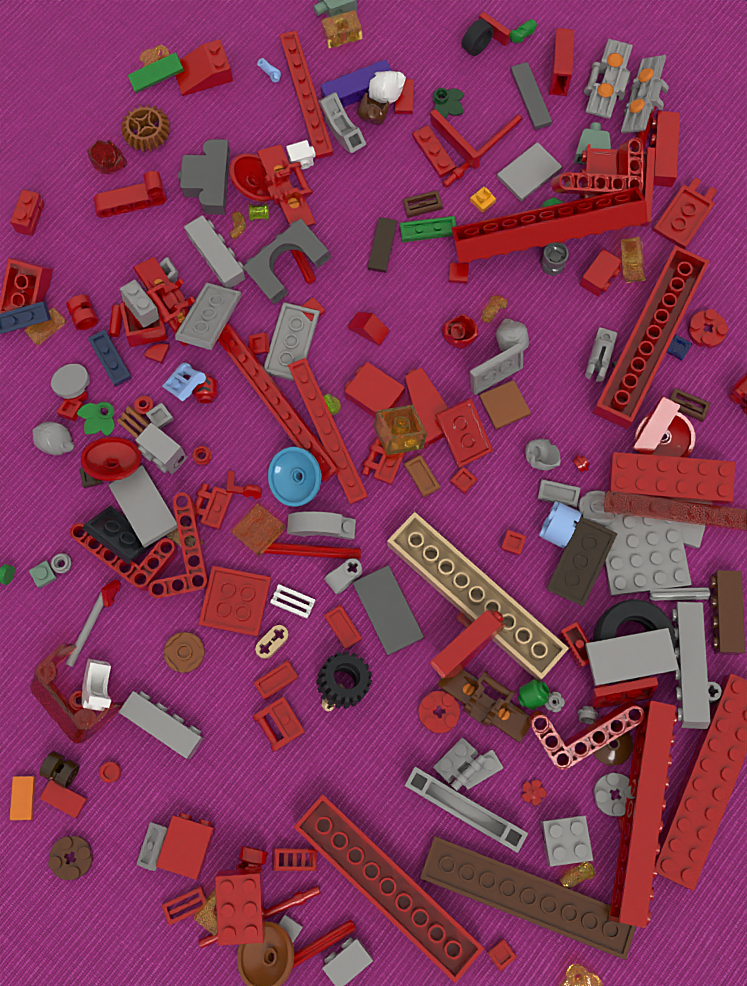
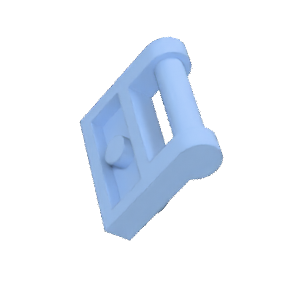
(180, 386)

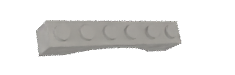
(466, 810)

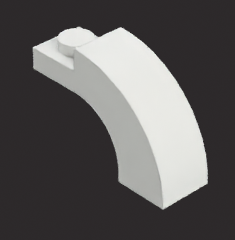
(95, 685)

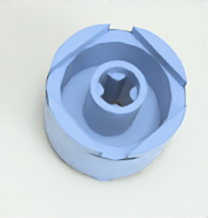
(560, 524)

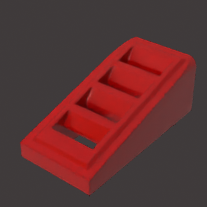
(312, 859)

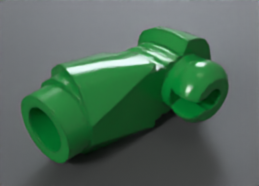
(523, 31)

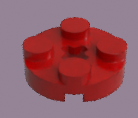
(707, 318)
(449, 718)

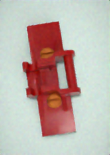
(279, 186)
(164, 294)

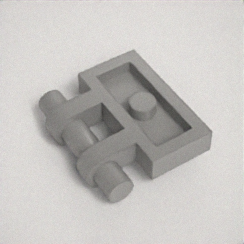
(456, 760)

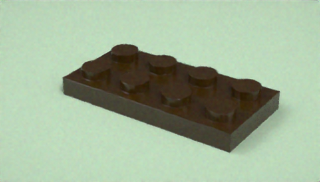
(581, 561)

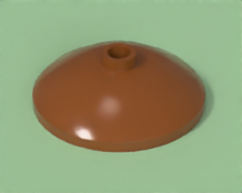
(256, 959)

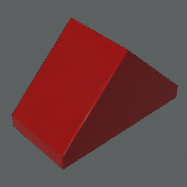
(369, 327)

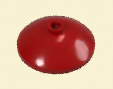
(248, 177)
(678, 439)
(110, 458)

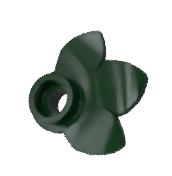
(450, 103)

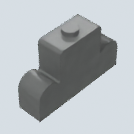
(207, 176)

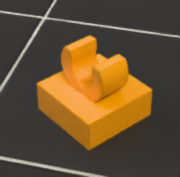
(483, 199)

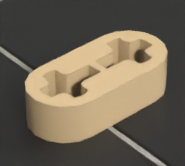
(276, 645)

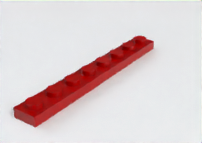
(306, 94)
(327, 430)

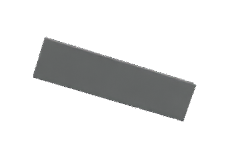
(531, 96)

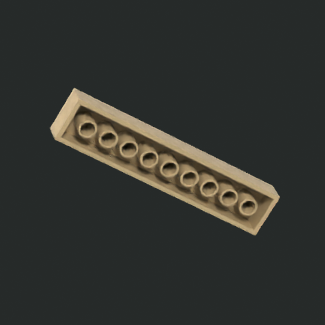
(475, 593)

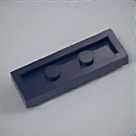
(24, 317)
(109, 358)

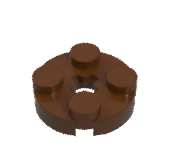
(58, 859)

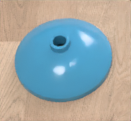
(285, 476)

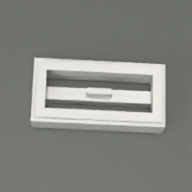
(277, 595)

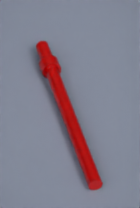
(458, 172)
(298, 899)

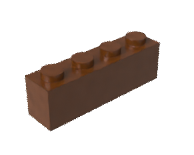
(727, 612)

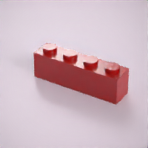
(665, 141)

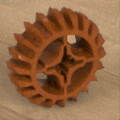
(147, 134)

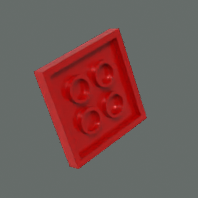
(235, 601)

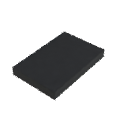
(116, 534)

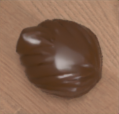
(372, 111)

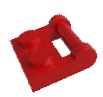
(285, 721)

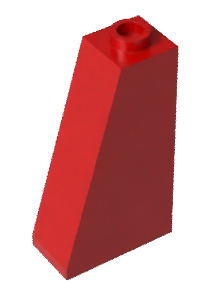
(562, 62)
(426, 402)
(468, 644)

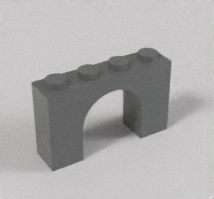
(296, 237)

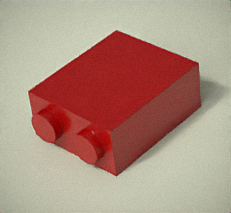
(373, 390)
(186, 846)

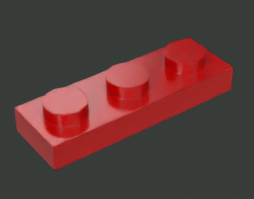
(433, 151)

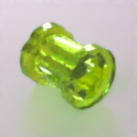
(259, 212)

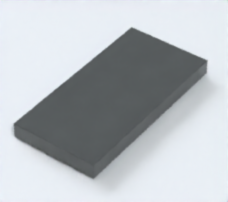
(388, 610)

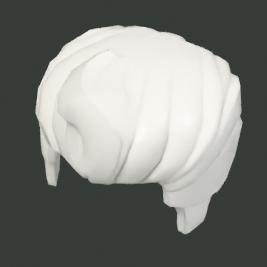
(386, 86)

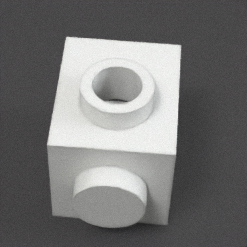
(301, 153)

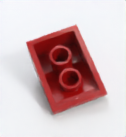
(204, 68)
(23, 284)

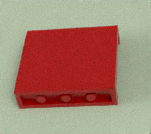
(607, 162)

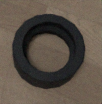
(477, 37)

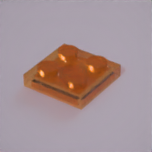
(258, 529)

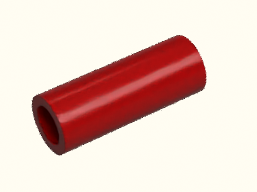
(115, 321)

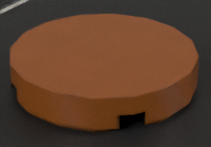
(184, 652)

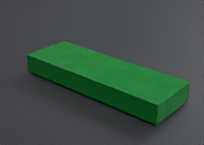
(155, 72)
(427, 229)

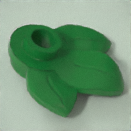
(95, 420)

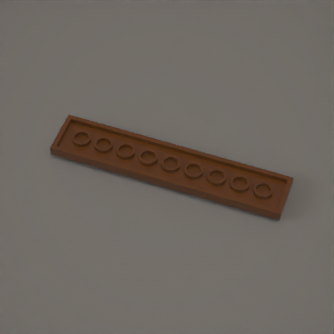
(526, 897)

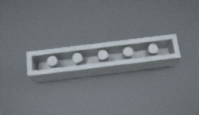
(692, 666)

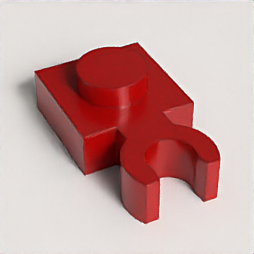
(70, 407)

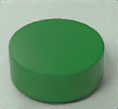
(6, 574)

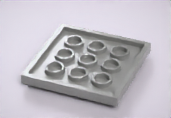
(645, 556)

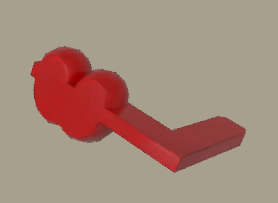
(247, 491)

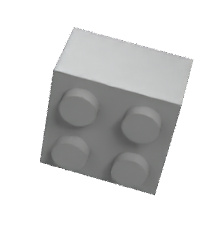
(161, 448)
(566, 840)

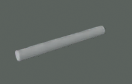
(85, 631)

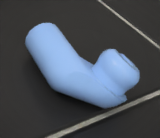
(270, 70)

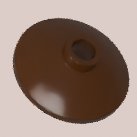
(617, 755)

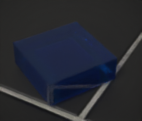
(678, 347)

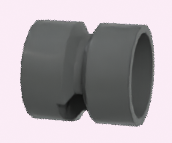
(554, 258)

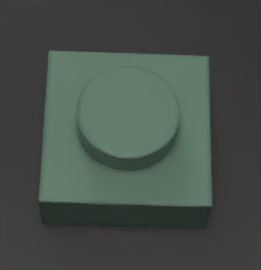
(43, 574)

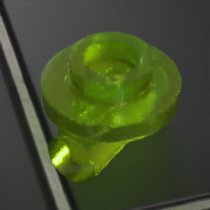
(333, 404)

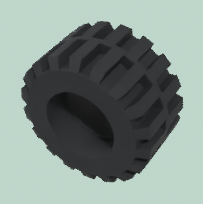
(355, 668)

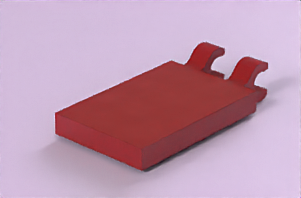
(685, 214)

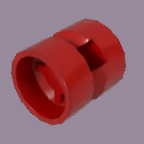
(82, 312)
(251, 858)

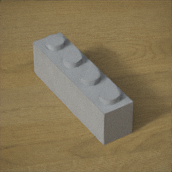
(214, 252)
(162, 725)

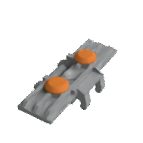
(616, 77)
(645, 94)

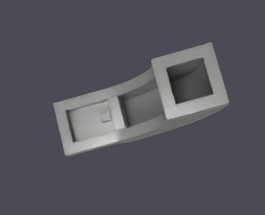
(342, 128)
(321, 523)

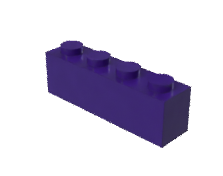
(353, 86)

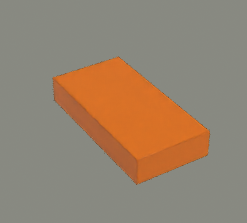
(22, 798)

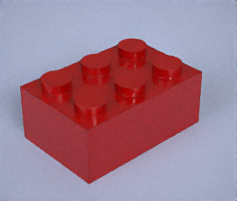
(240, 906)

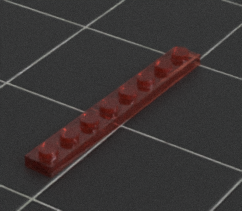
(675, 510)

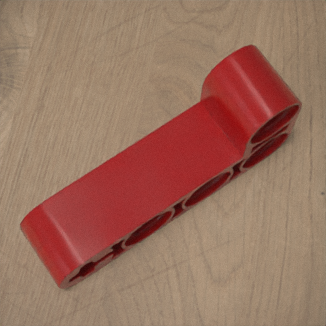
(131, 197)

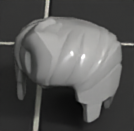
(512, 333)
(52, 438)

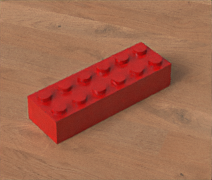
(672, 477)

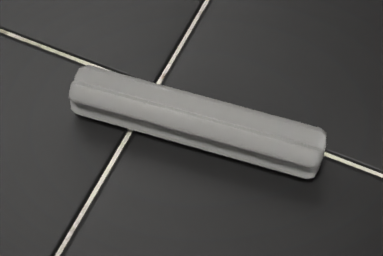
(679, 593)

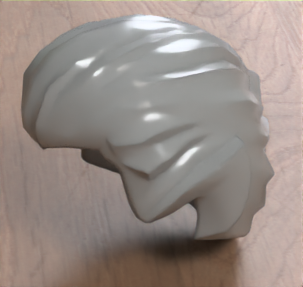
(542, 454)

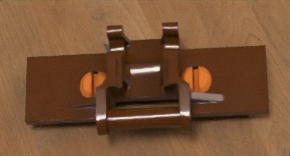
(483, 708)

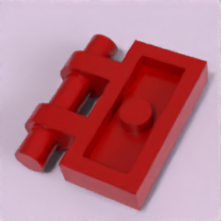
(387, 467)
(216, 508)

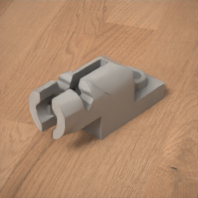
(601, 353)

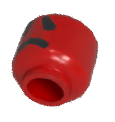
(206, 391)

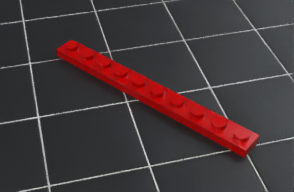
(276, 400)

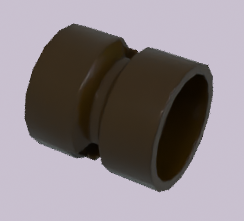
(53, 765)

